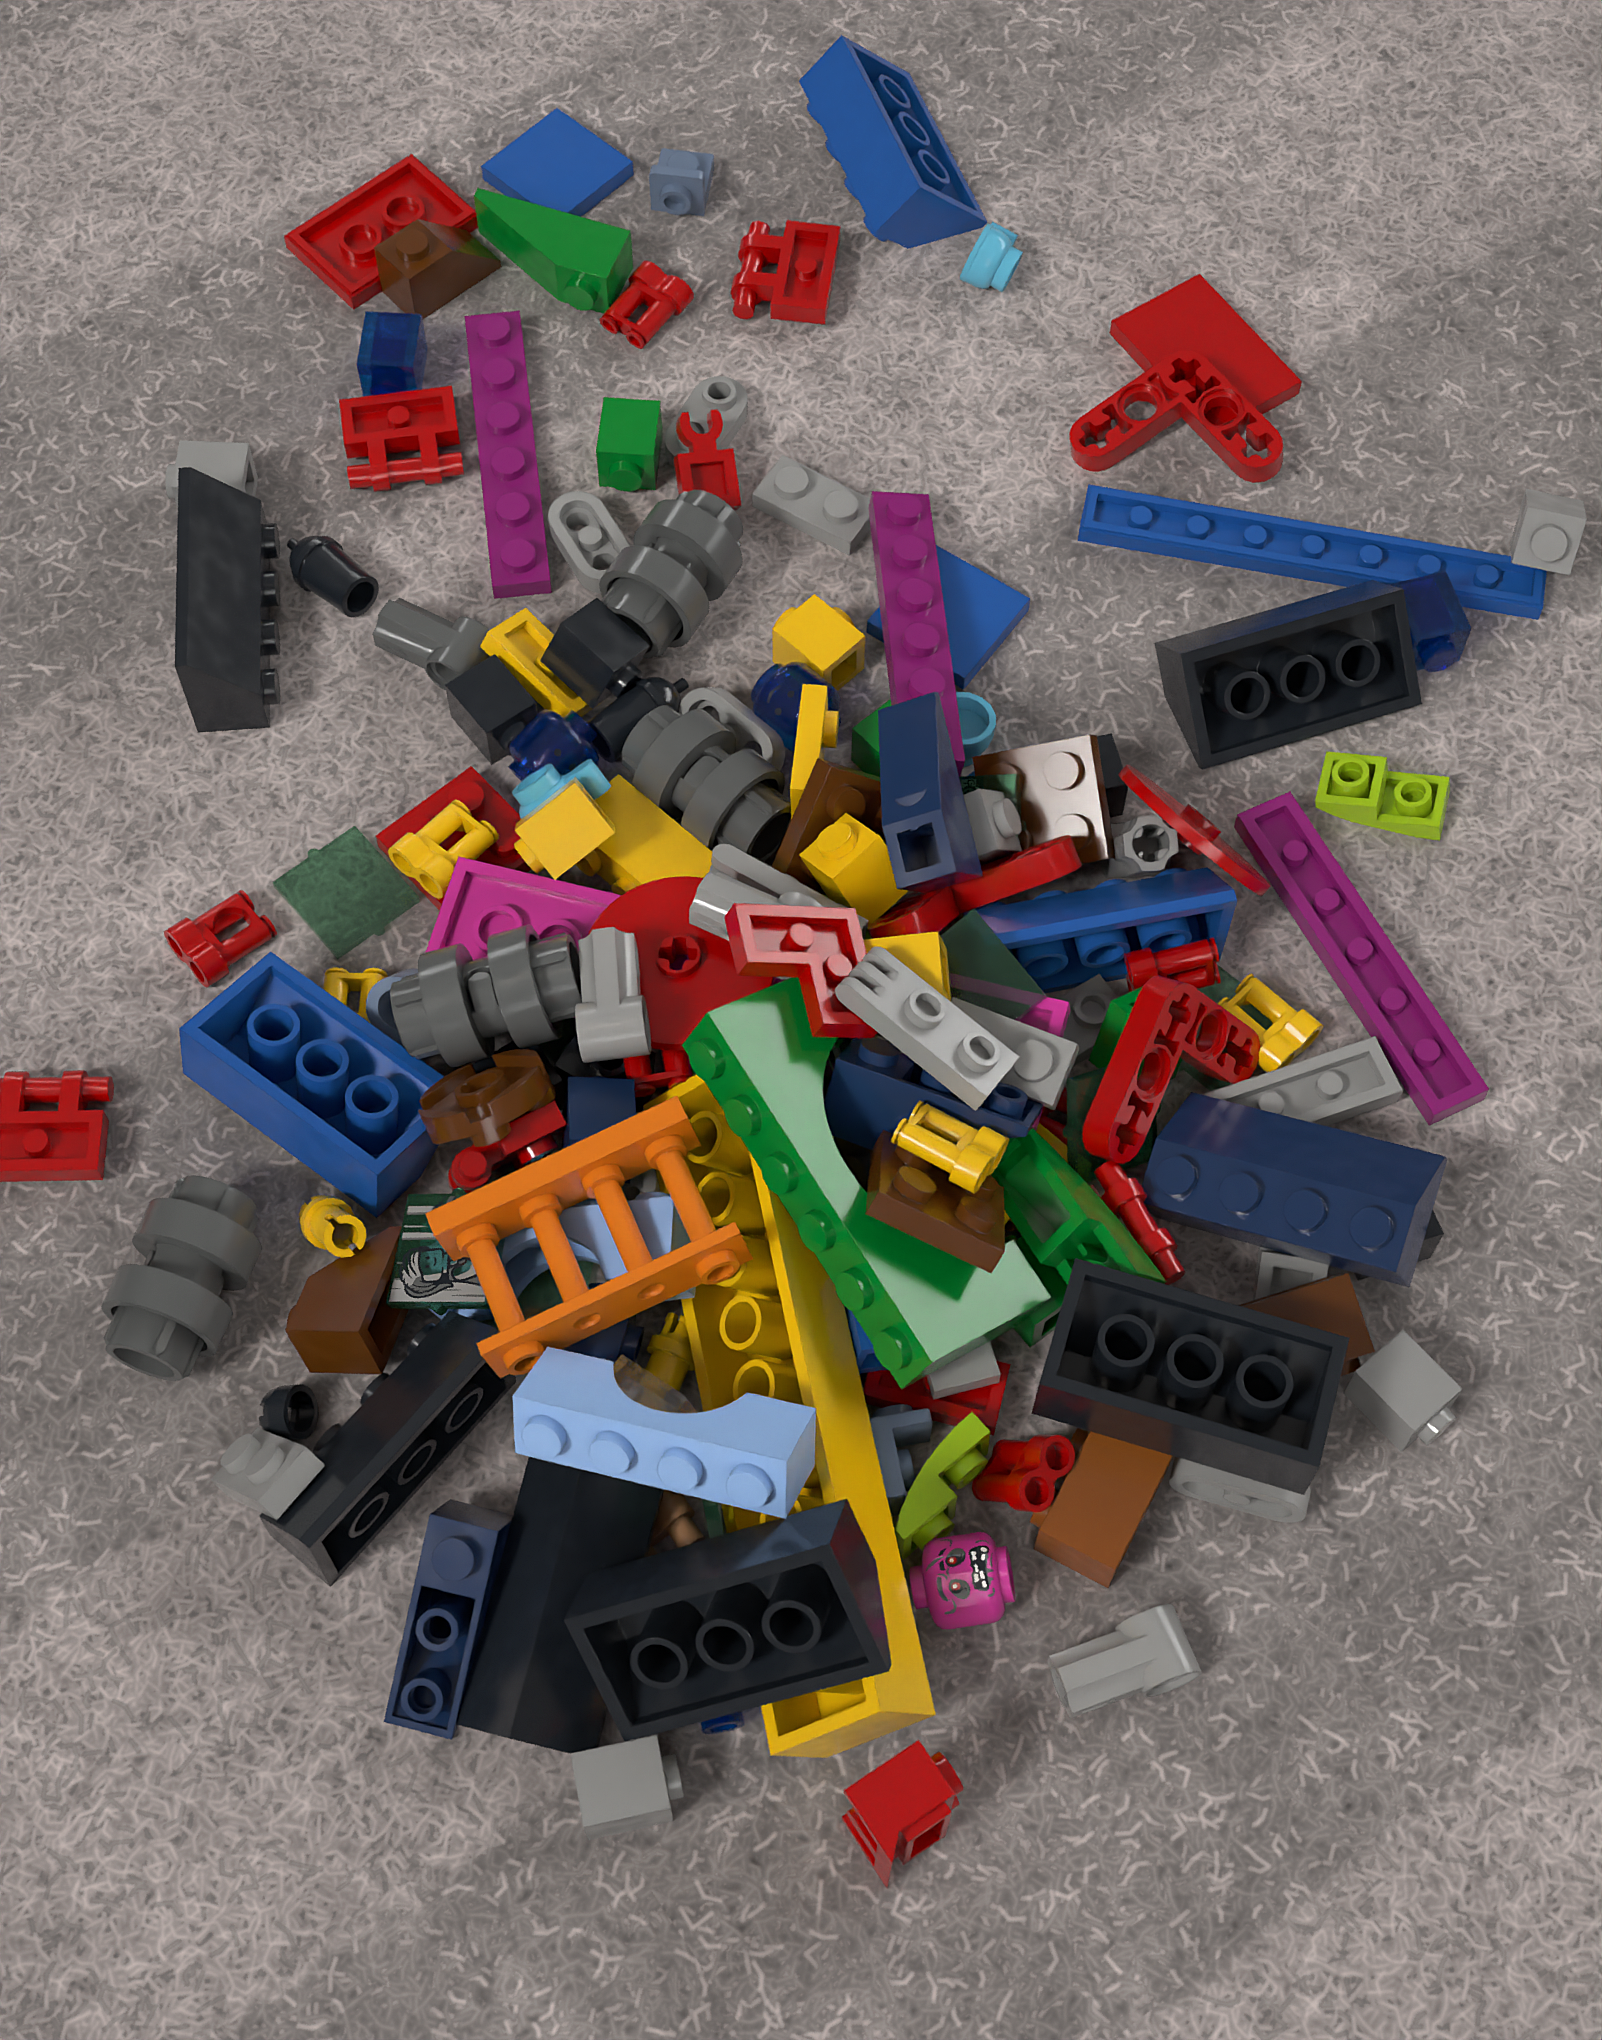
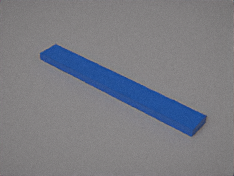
(1304, 549)

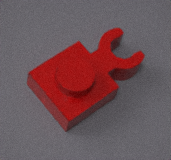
(704, 465)

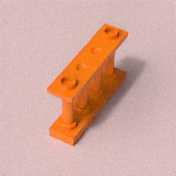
(536, 1199)

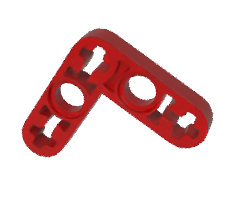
(1176, 402)
(1000, 879)
(1161, 1032)

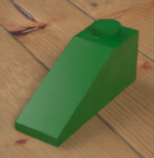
(564, 253)

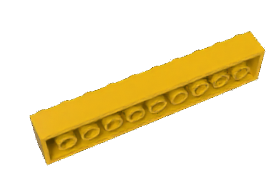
(788, 1338)

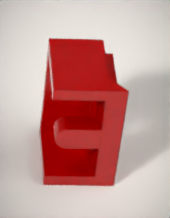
(902, 1807)

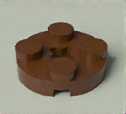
(486, 1102)

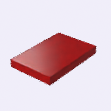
(343, 237)
(1202, 321)

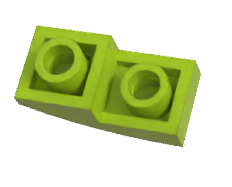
(1370, 795)
(930, 1500)

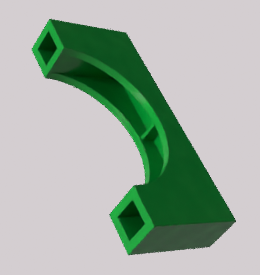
(906, 1294)

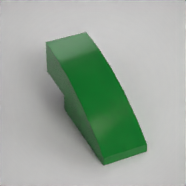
(1063, 1214)

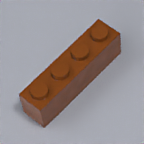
(1099, 1505)

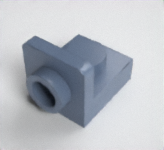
(681, 182)
(895, 1428)

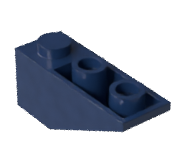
(923, 799)
(880, 1086)
(446, 1616)

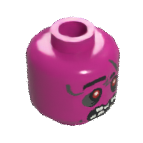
(963, 1580)

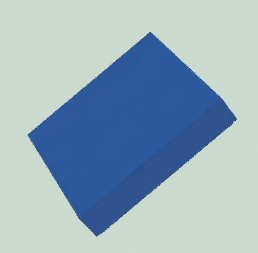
(558, 166)
(977, 614)

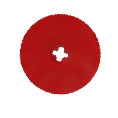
(1194, 830)
(661, 927)

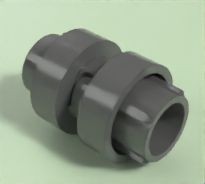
(678, 564)
(694, 774)
(463, 1002)
(171, 1304)

